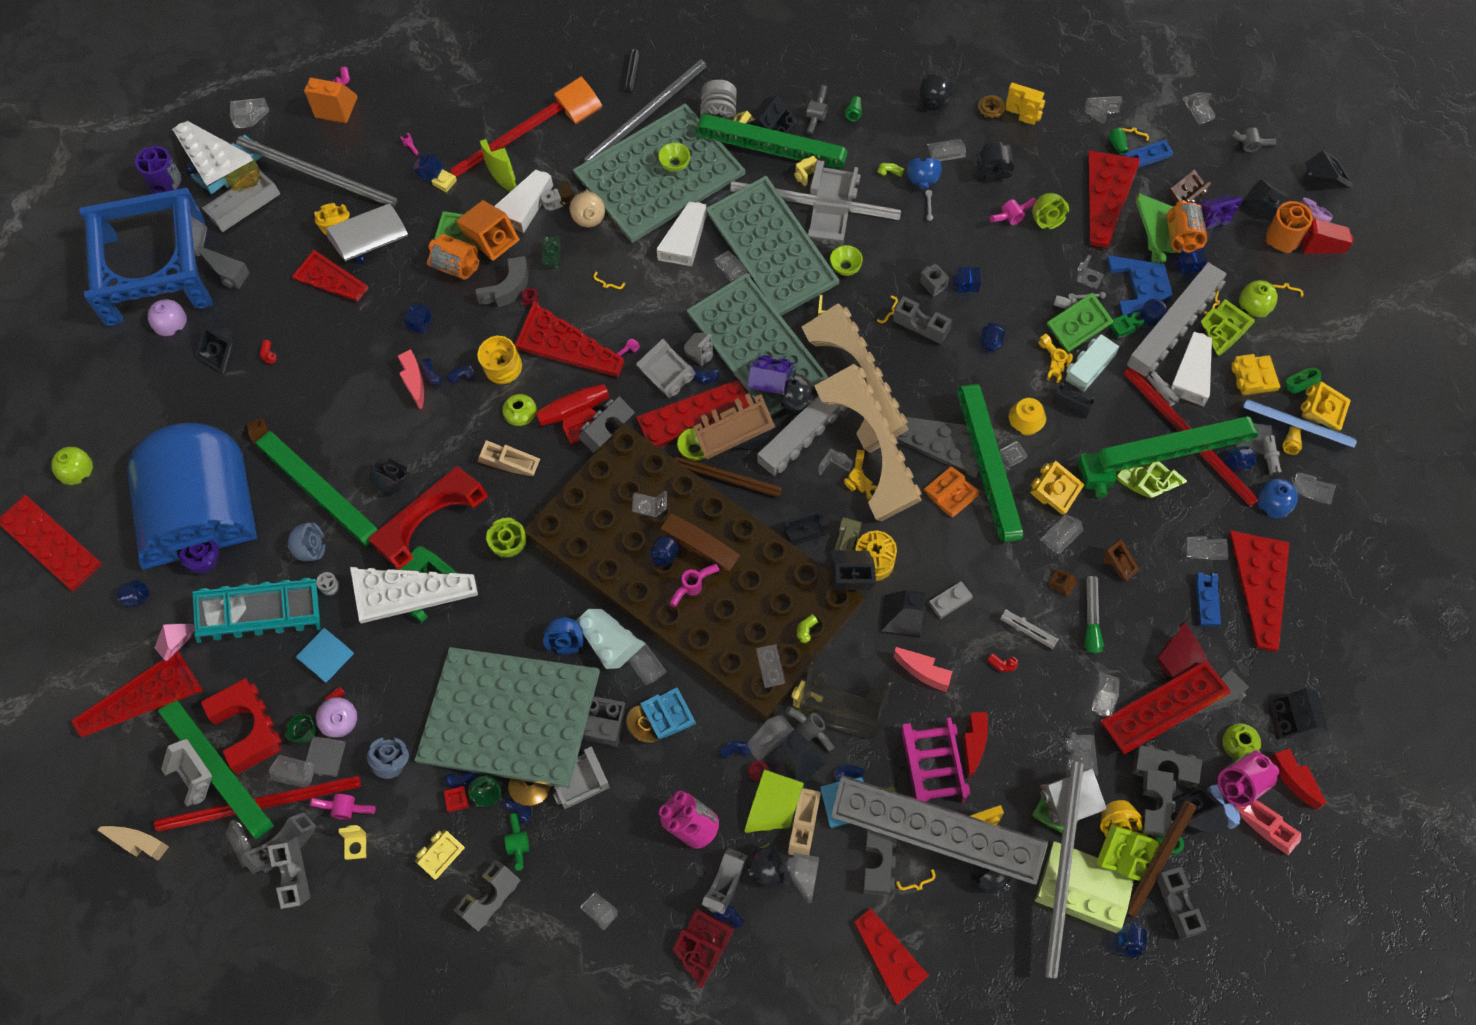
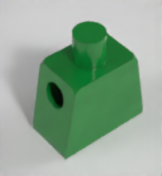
(1094, 476)

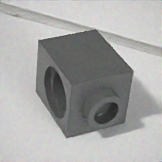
(935, 285)

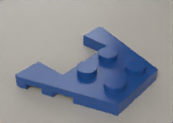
(1147, 279)

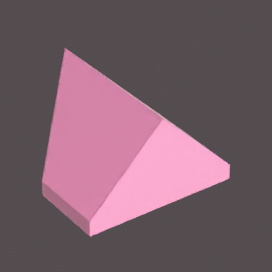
(173, 638)

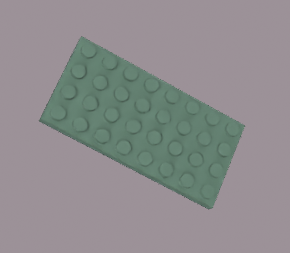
(772, 246)
(747, 327)

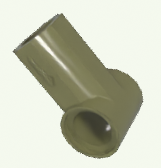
(848, 533)

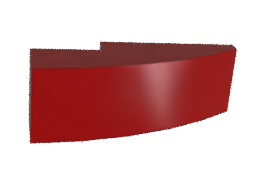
(975, 741)
(1298, 778)

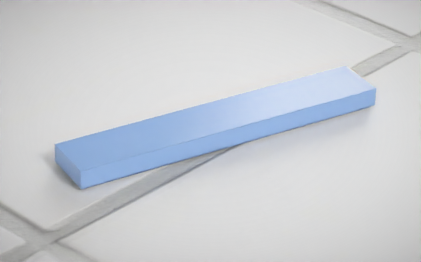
(1303, 424)

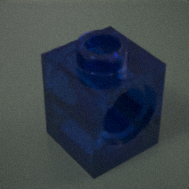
(428, 167)
(1192, 261)
(967, 279)
(418, 318)

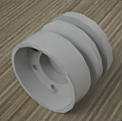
(719, 99)

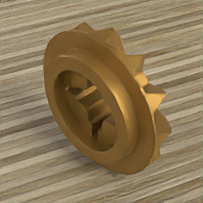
(997, 103)

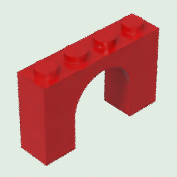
(261, 741)

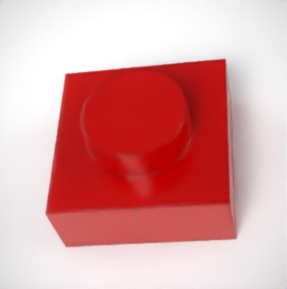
(456, 799)

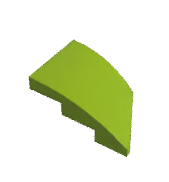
(499, 166)
(1226, 325)
(1150, 479)
(774, 803)
(1127, 852)

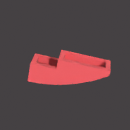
(412, 377)
(923, 669)
(1270, 826)

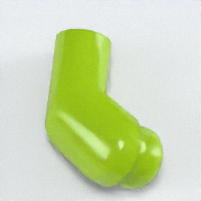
(890, 167)
(803, 628)

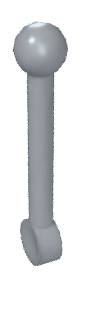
(928, 194)
(1102, 295)

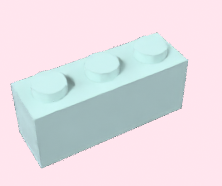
(1091, 362)

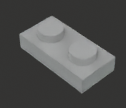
(950, 600)

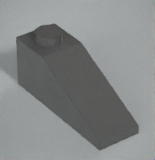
(228, 270)
(1237, 694)

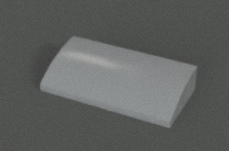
(238, 204)
(366, 232)

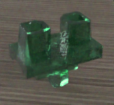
(551, 252)

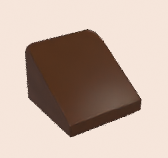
(257, 429)
(1063, 582)

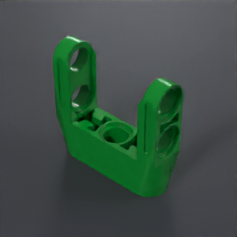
(423, 562)

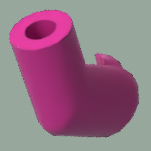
(344, 79)

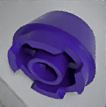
(200, 557)

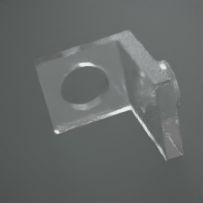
(1084, 271)
(836, 457)
(649, 505)

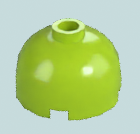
(1050, 210)
(1258, 298)
(71, 465)
(506, 537)

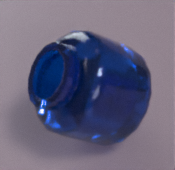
(1153, 311)
(992, 337)
(1241, 459)
(664, 550)
(133, 594)
(1133, 939)

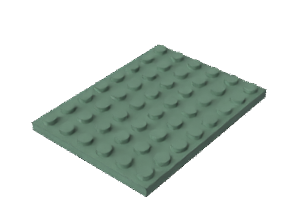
(644, 194)
(508, 717)

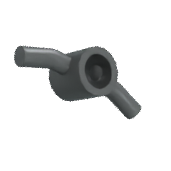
(816, 110)
(1251, 139)
(811, 727)

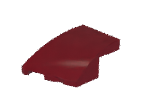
(1181, 653)
(702, 945)

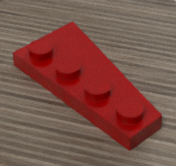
(328, 276)
(896, 965)

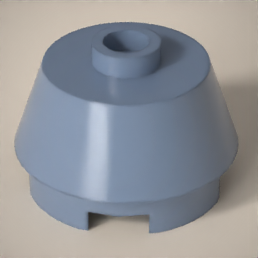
(387, 757)

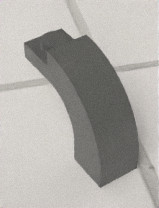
(510, 288)
(297, 825)
(726, 881)

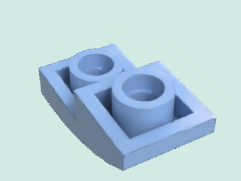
(1232, 814)

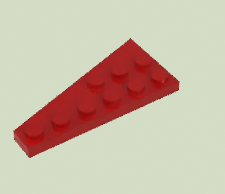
(1109, 186)
(558, 340)
(1262, 579)
(148, 691)

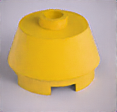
(330, 215)
(1027, 416)
(1120, 814)

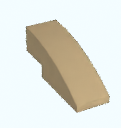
(508, 459)
(804, 822)
(135, 841)

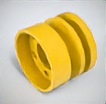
(500, 359)
(882, 544)

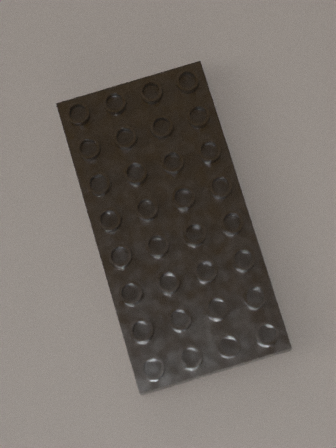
(717, 631)

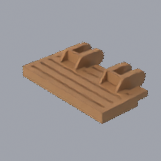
(734, 426)

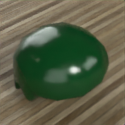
(301, 729)
(484, 791)

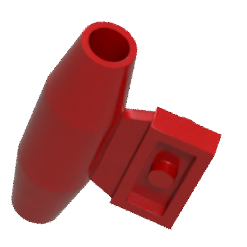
(573, 410)

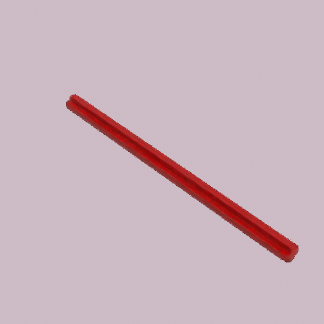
(508, 138)
(1166, 410)
(263, 802)

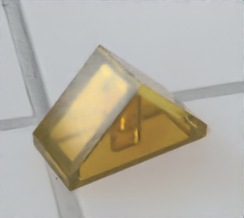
(244, 177)

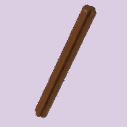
(730, 477)
(1160, 858)

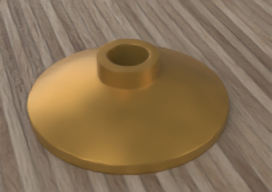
(635, 720)
(528, 795)

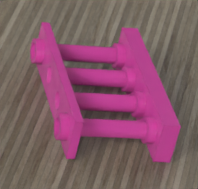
(914, 756)

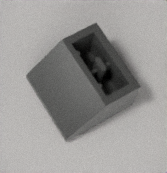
(604, 722)

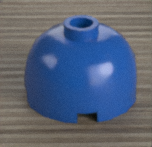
(924, 172)
(1277, 498)
(563, 635)

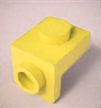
(805, 168)

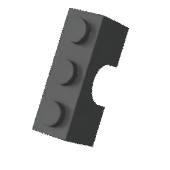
(909, 316)
(596, 434)
(1185, 767)
(1160, 787)
(879, 880)
(500, 884)
(294, 886)
(1175, 893)

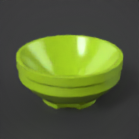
(671, 152)
(849, 255)
(520, 416)
(684, 443)
(1232, 744)

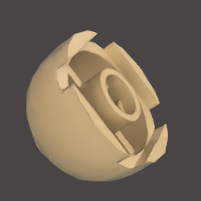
(587, 209)

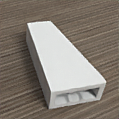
(525, 199)
(683, 238)
(1194, 372)

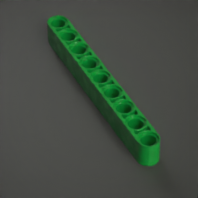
(770, 141)
(1177, 444)
(990, 463)
(316, 487)
(222, 776)

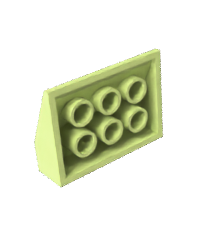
(1093, 891)

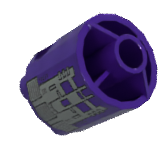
(158, 169)

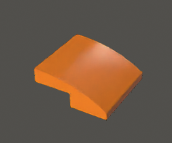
(578, 100)
(951, 491)

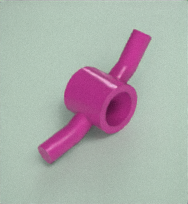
(1012, 211)
(692, 589)
(342, 806)

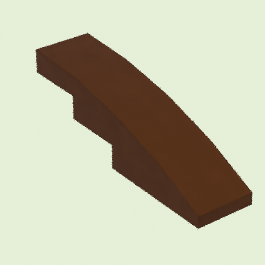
(700, 542)

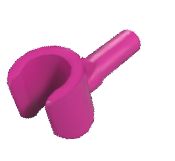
(409, 142)
(631, 344)

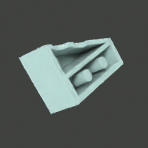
(608, 639)

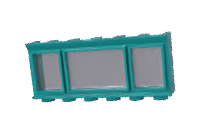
(255, 608)

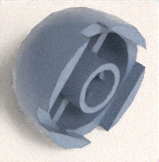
(306, 542)

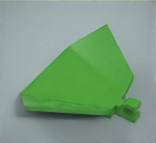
(1154, 220)

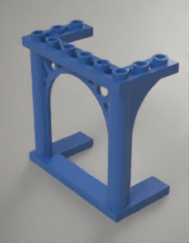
(99, 231)

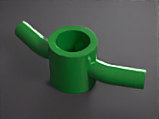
(517, 842)

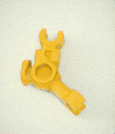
(1058, 357)
(858, 479)

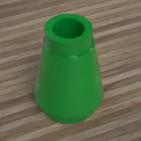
(854, 109)
(1118, 140)
(1093, 639)

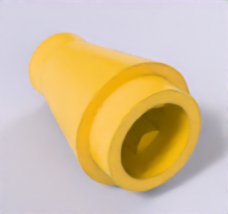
(1292, 442)

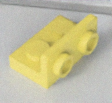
(439, 853)

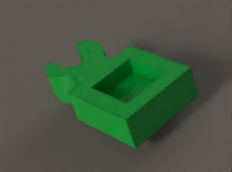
(1124, 325)

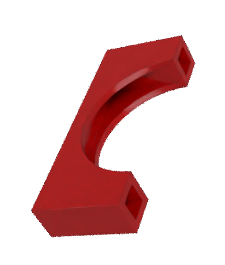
(452, 489)

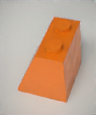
(330, 100)
(488, 229)

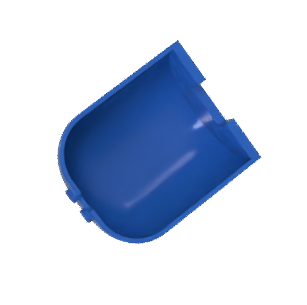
(187, 491)

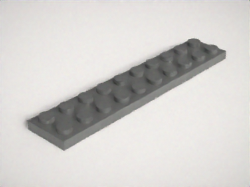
(940, 829)

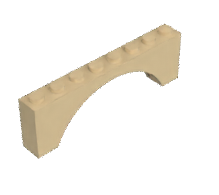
(837, 330)
(895, 486)

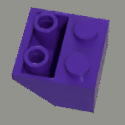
(1219, 210)
(770, 374)

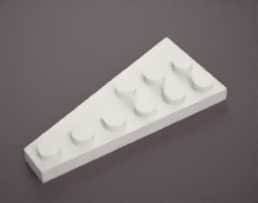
(209, 153)
(402, 591)

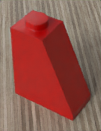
(1326, 238)

